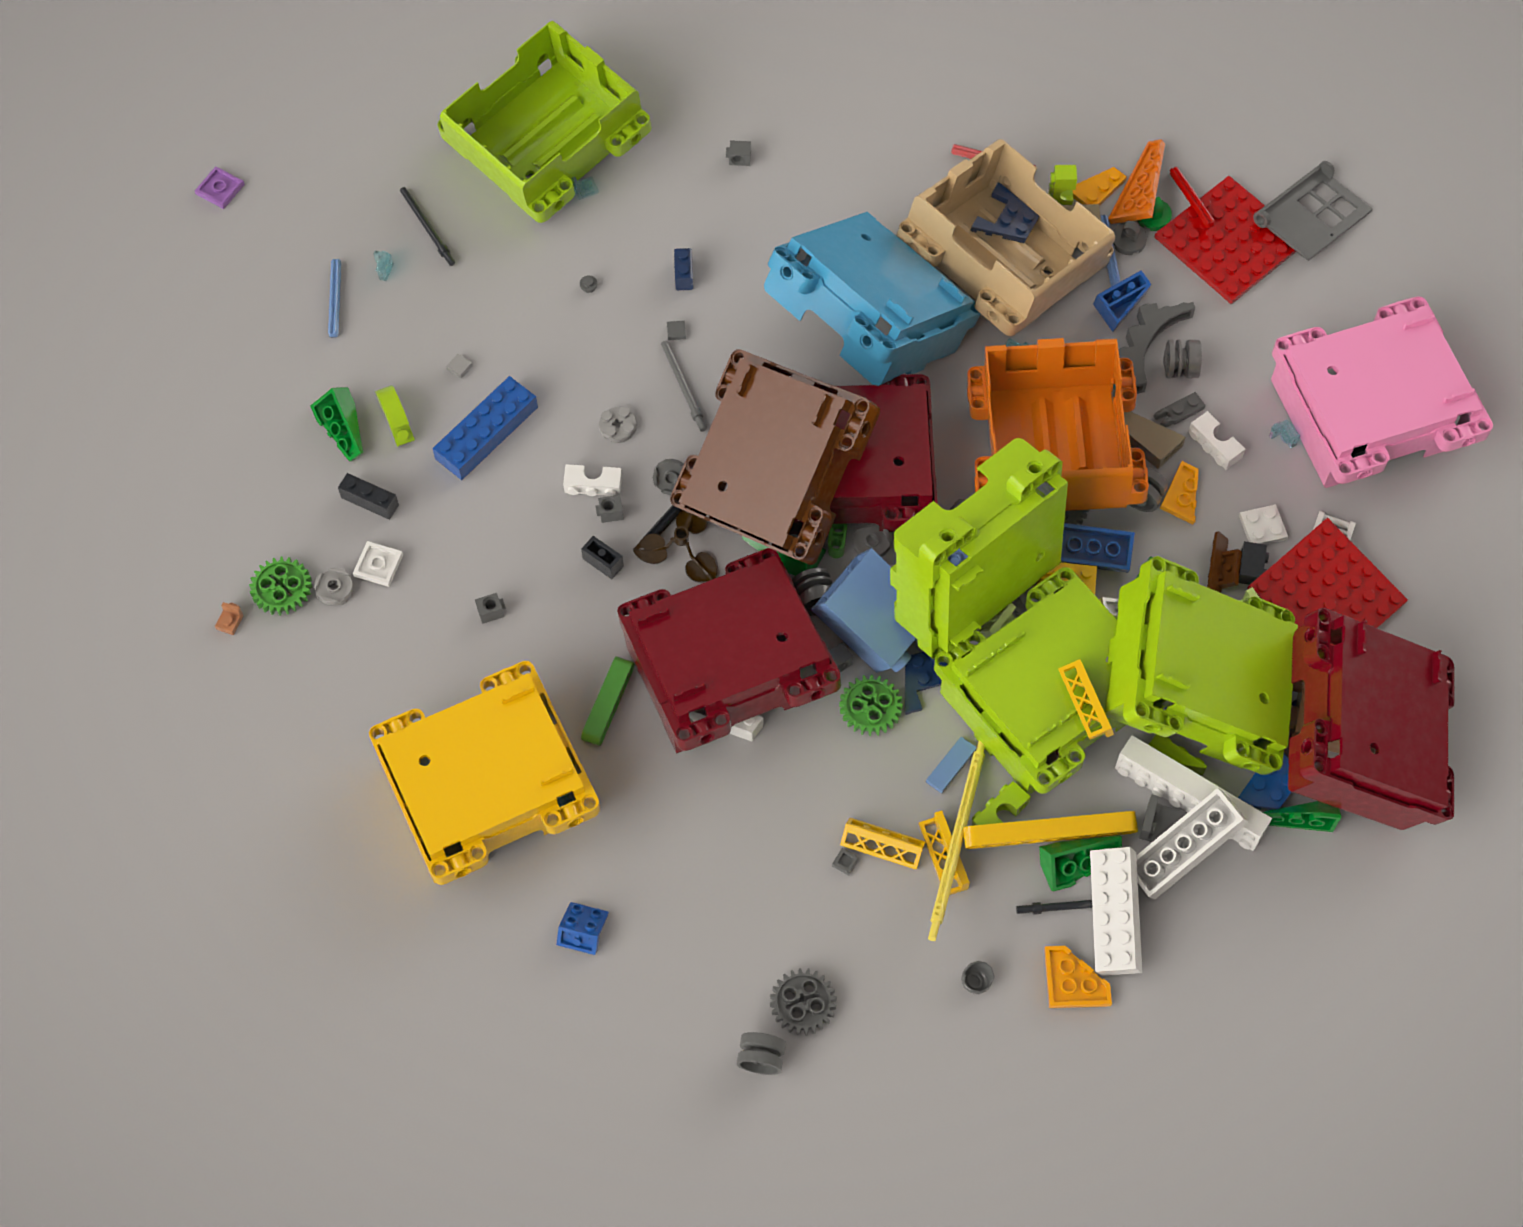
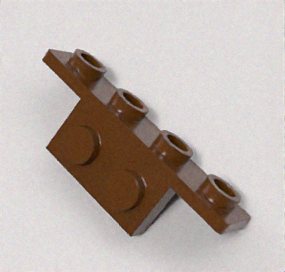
(1224, 564)

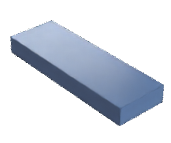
(951, 765)

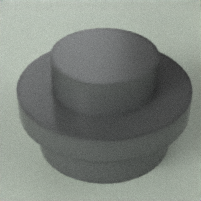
(588, 283)

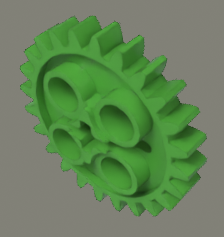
(293, 575)
(861, 718)

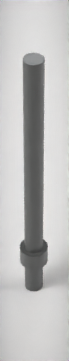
(695, 411)

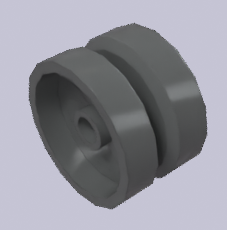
(1156, 490)
(761, 1053)

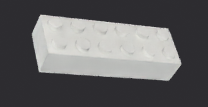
(1188, 843)
(1116, 911)

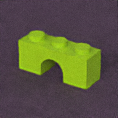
(1063, 183)
(1011, 798)

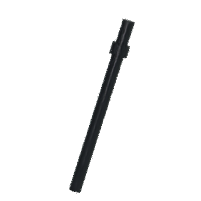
(442, 249)
(1038, 908)

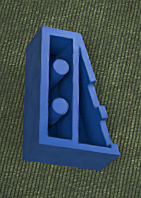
(1121, 299)

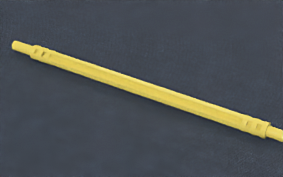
(956, 841)

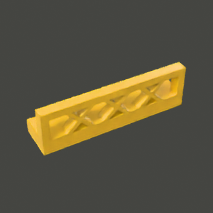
(1093, 700)
(945, 835)
(885, 836)

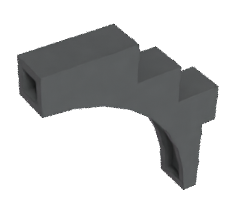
(1152, 323)

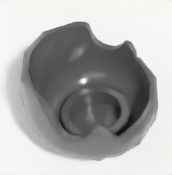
(977, 977)

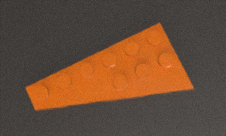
(1140, 191)

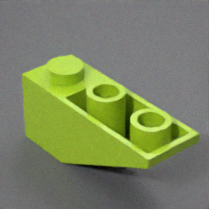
(1178, 754)

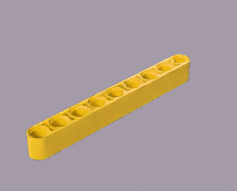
(1050, 830)

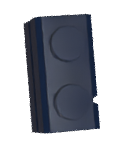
(683, 269)

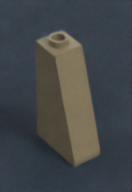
(1153, 439)

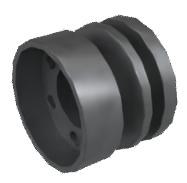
(1179, 358)

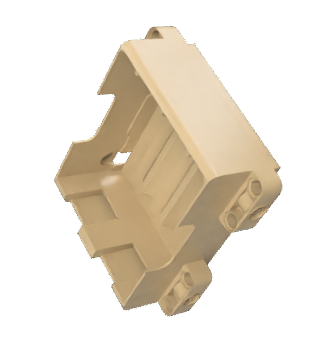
(998, 272)

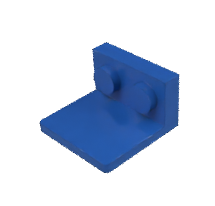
(581, 928)

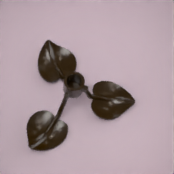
(653, 548)

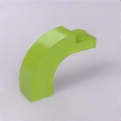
(395, 415)

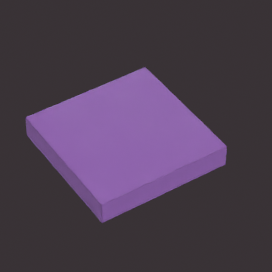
(219, 187)

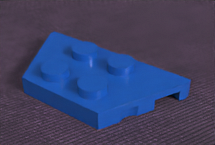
(1268, 790)

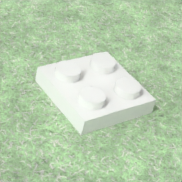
(1263, 525)
(378, 563)

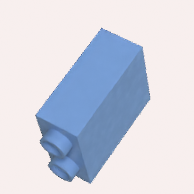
(862, 613)

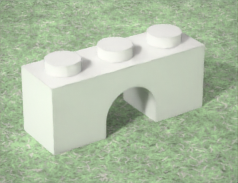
(1224, 452)
(607, 484)

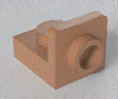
(229, 618)

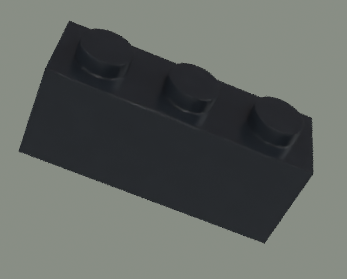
(368, 496)

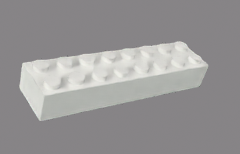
(1184, 787)

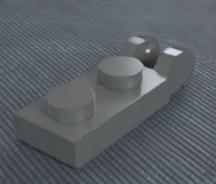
(1180, 410)

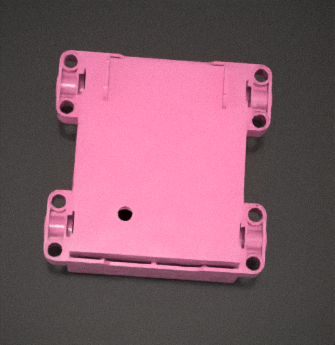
(1390, 391)

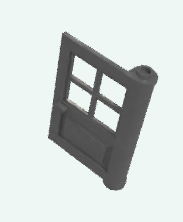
(1298, 225)

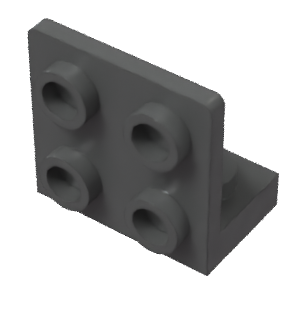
(1158, 819)

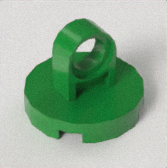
(1161, 216)

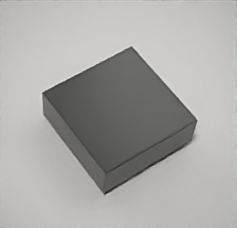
(676, 330)
(845, 861)

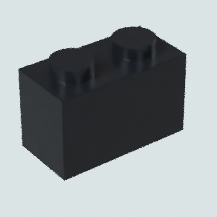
(602, 557)
(1252, 562)

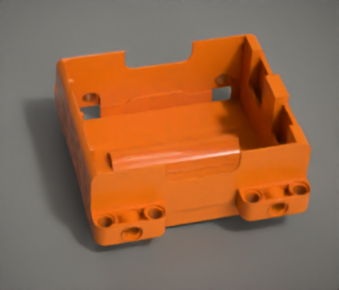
(1063, 403)

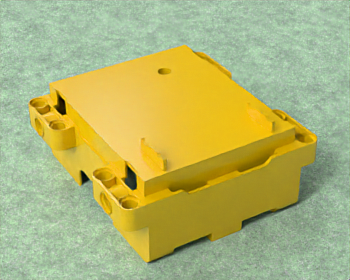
(489, 772)

